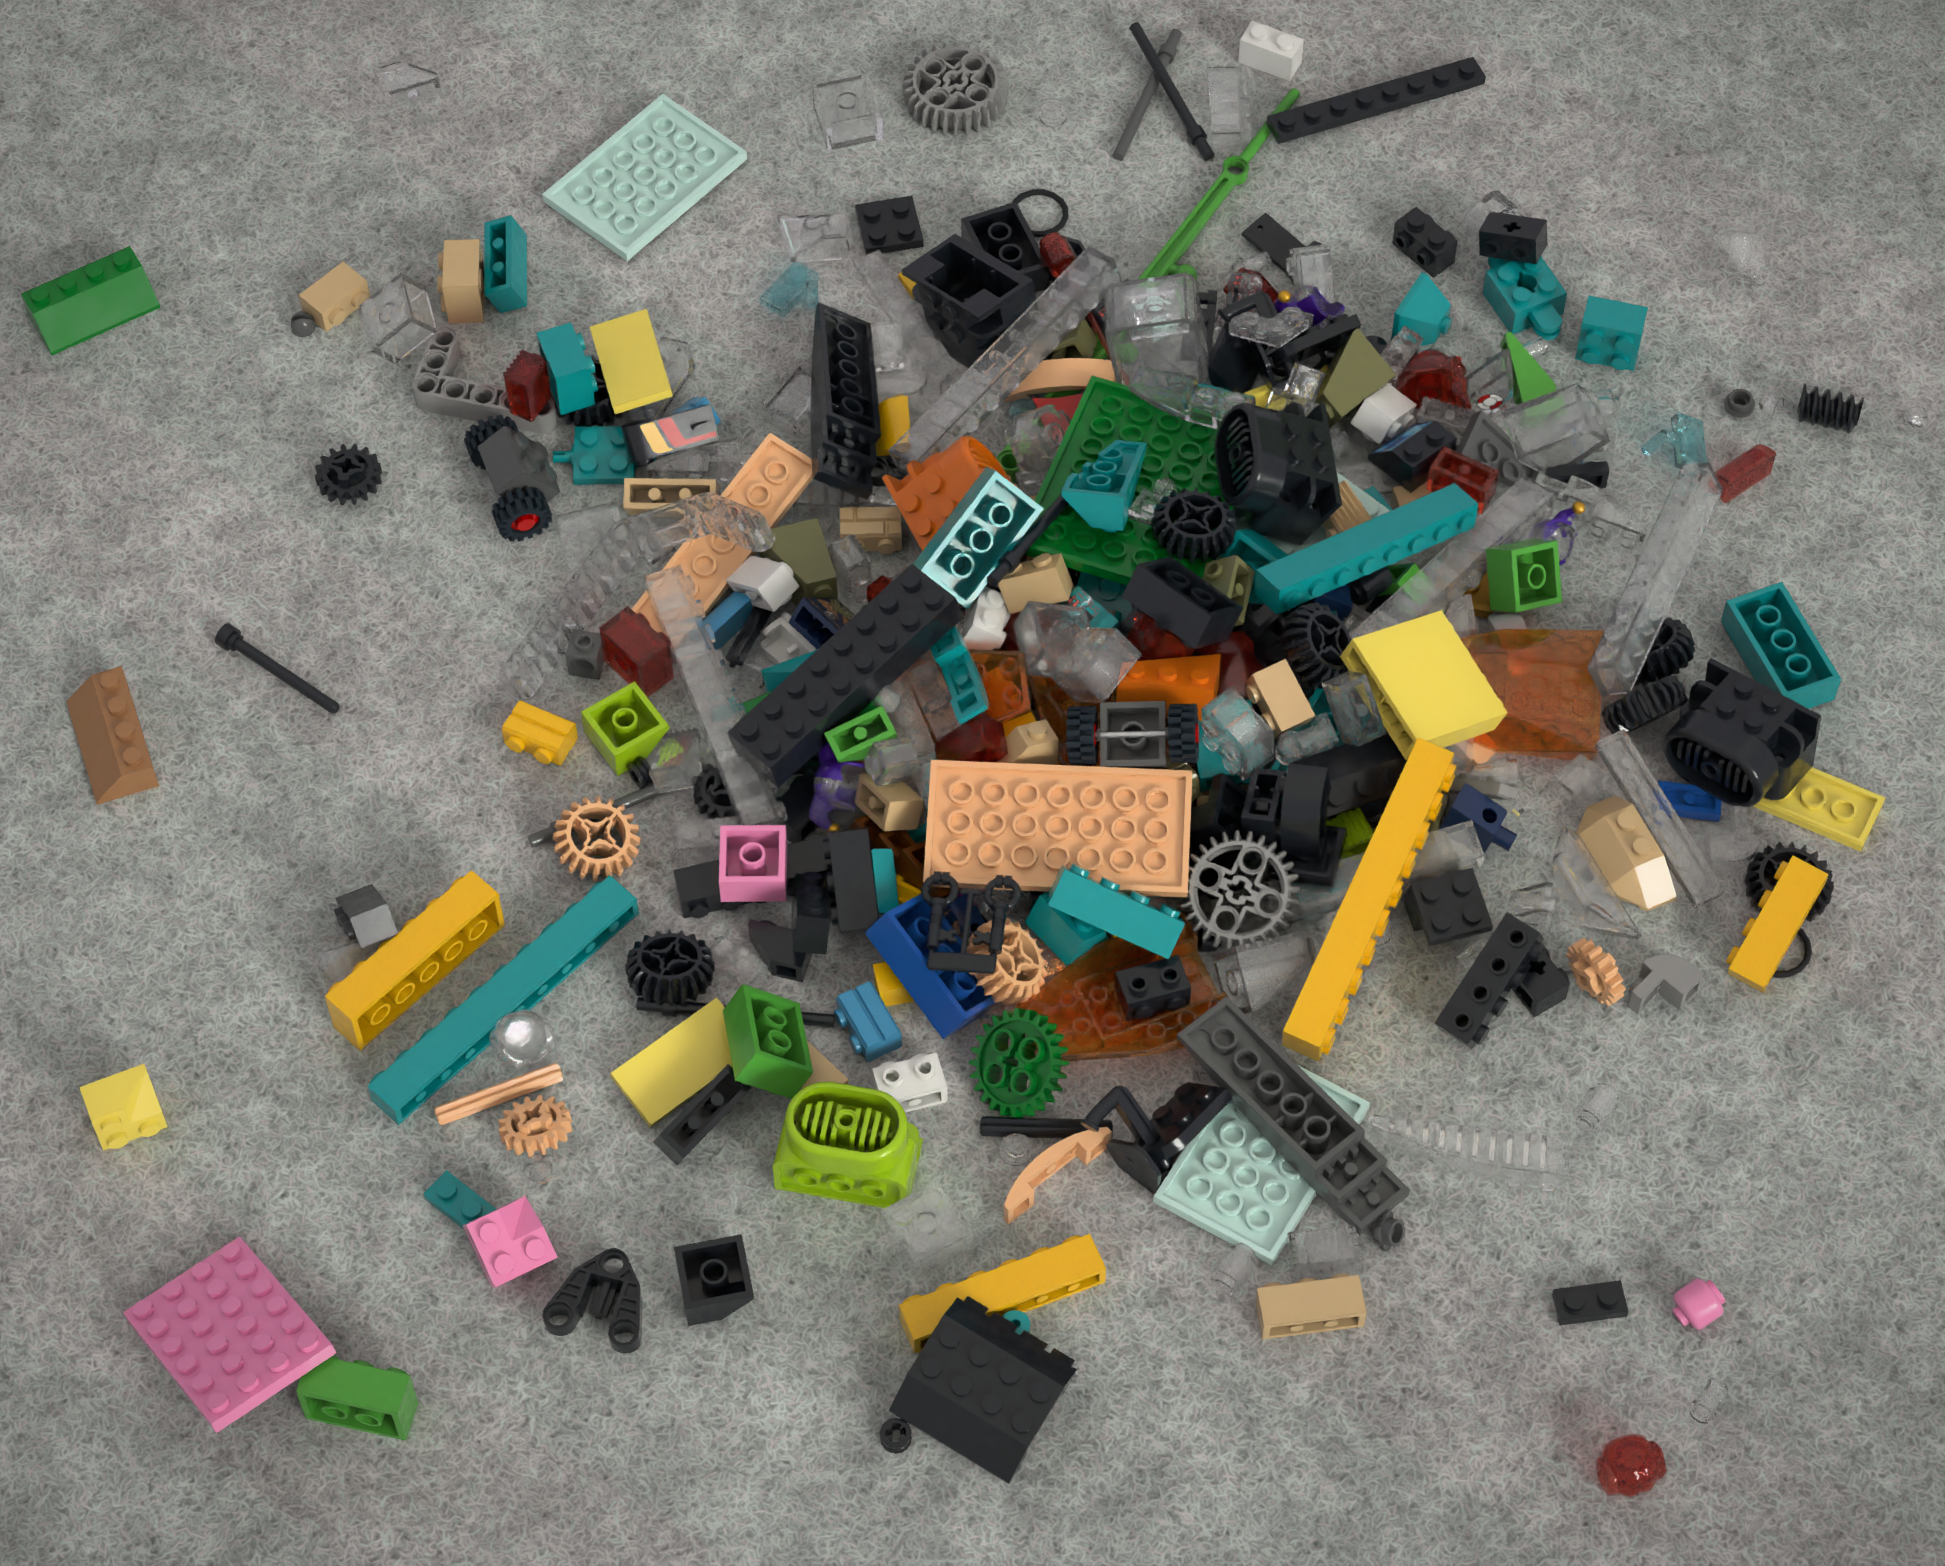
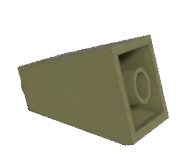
(1352, 377)
(806, 552)

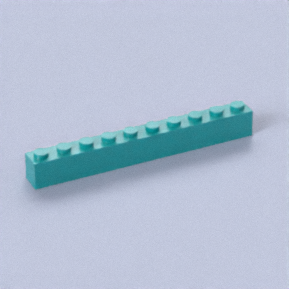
(513, 987)

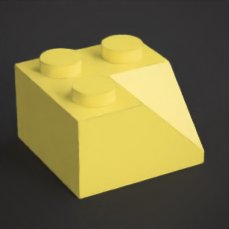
(123, 1107)

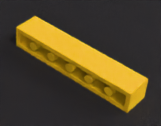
(1014, 1285)

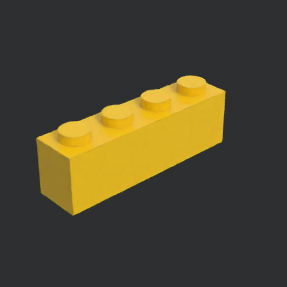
(1777, 923)

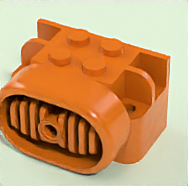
(939, 484)

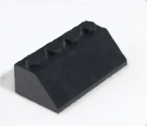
(1359, 773)

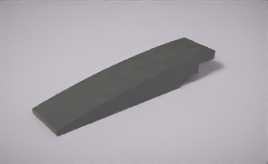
(1295, 1115)

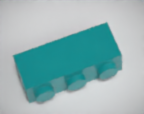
(505, 264)

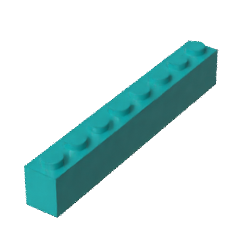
(1365, 548)

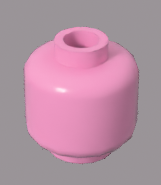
(1698, 1304)

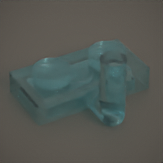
(793, 286)
(1686, 438)

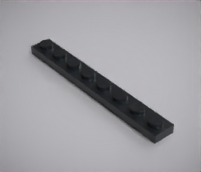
(1375, 100)

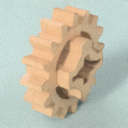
(1595, 971)
(535, 1125)

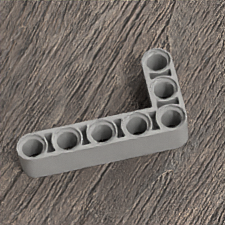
(461, 398)

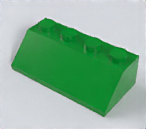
(90, 300)

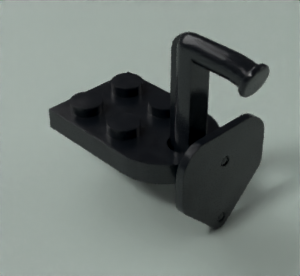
(1312, 343)
(1162, 1136)

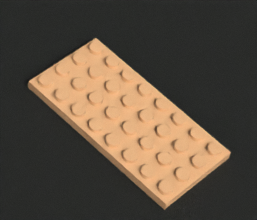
(1045, 816)

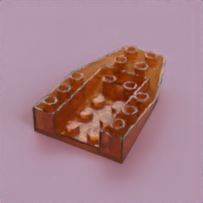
(1544, 690)
(1090, 1014)

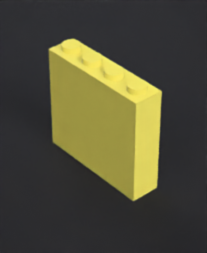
(1425, 683)

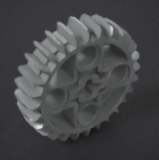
(955, 88)
(1246, 846)

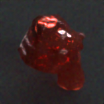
(1435, 376)

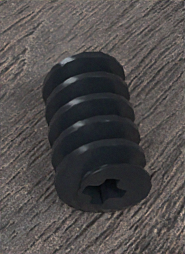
(1829, 409)

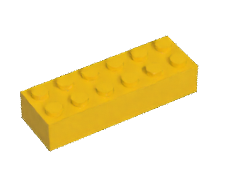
(414, 960)

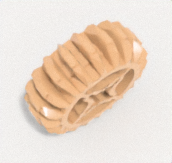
(611, 817)
(1018, 967)

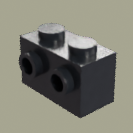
(1425, 242)
(1152, 988)

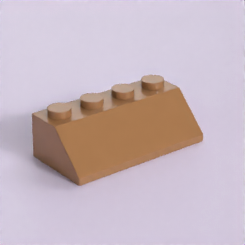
(111, 737)

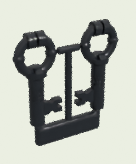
(964, 961)

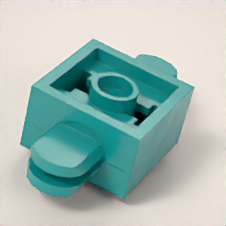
(1525, 296)

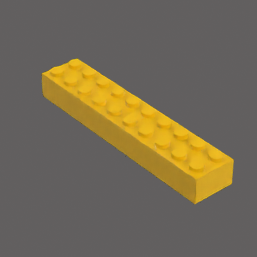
(1366, 903)

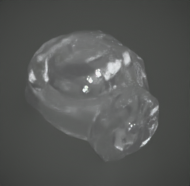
(522, 1039)

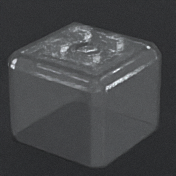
(1156, 326)

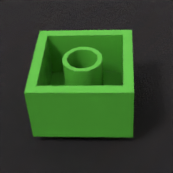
(1523, 575)

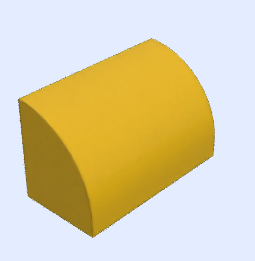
(893, 423)

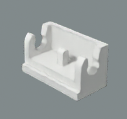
(784, 641)

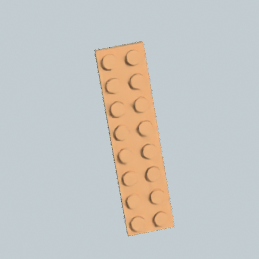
(766, 483)

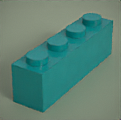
(1115, 911)

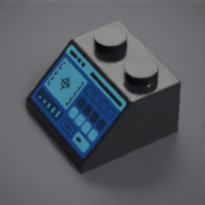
(1412, 452)

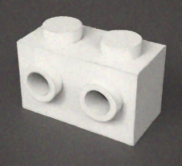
(1270, 50)
(1384, 414)
(764, 582)
(986, 621)
(913, 1082)

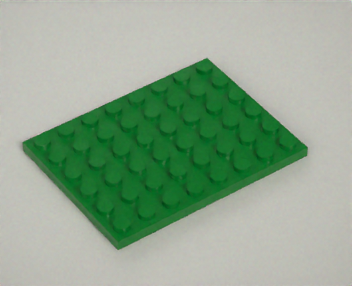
(1173, 451)

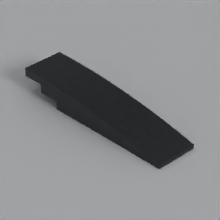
(843, 402)

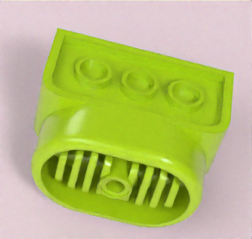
(847, 1146)

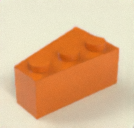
(1172, 680)

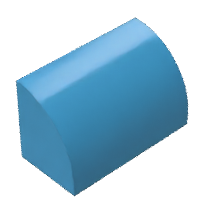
(729, 617)

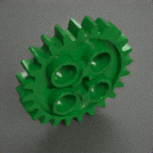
(1018, 1062)

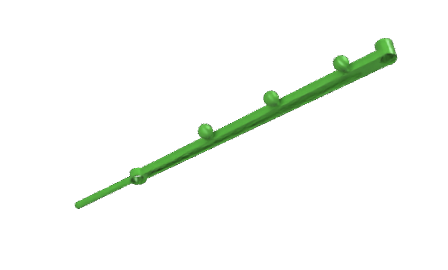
(1181, 240)

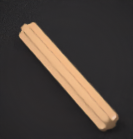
(498, 1093)

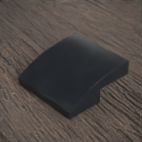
(1231, 363)

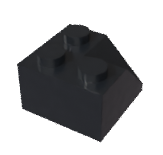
(713, 1278)

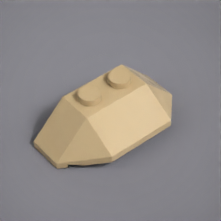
(1627, 853)

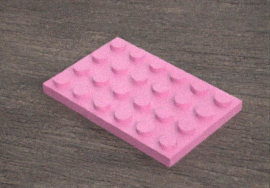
(229, 1334)

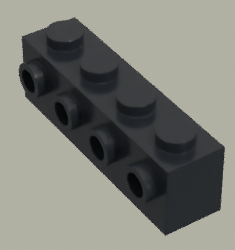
(1490, 980)

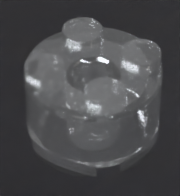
(1036, 437)

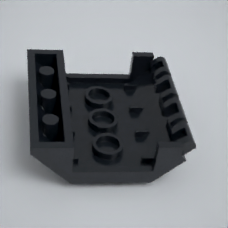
(983, 1387)

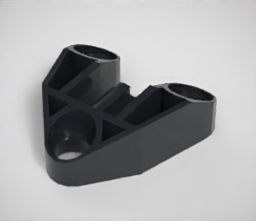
(576, 1291)

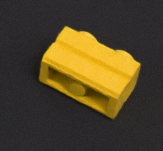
(539, 733)

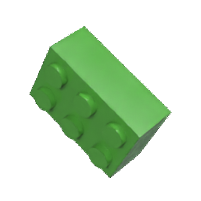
(767, 1041)
(359, 1397)

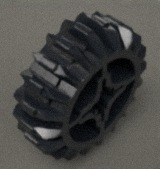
(597, 413)
(1195, 517)
(1315, 642)
(1669, 652)
(1645, 705)
(1768, 863)
(670, 967)

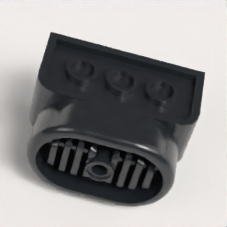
(968, 296)
(1278, 468)
(1741, 739)

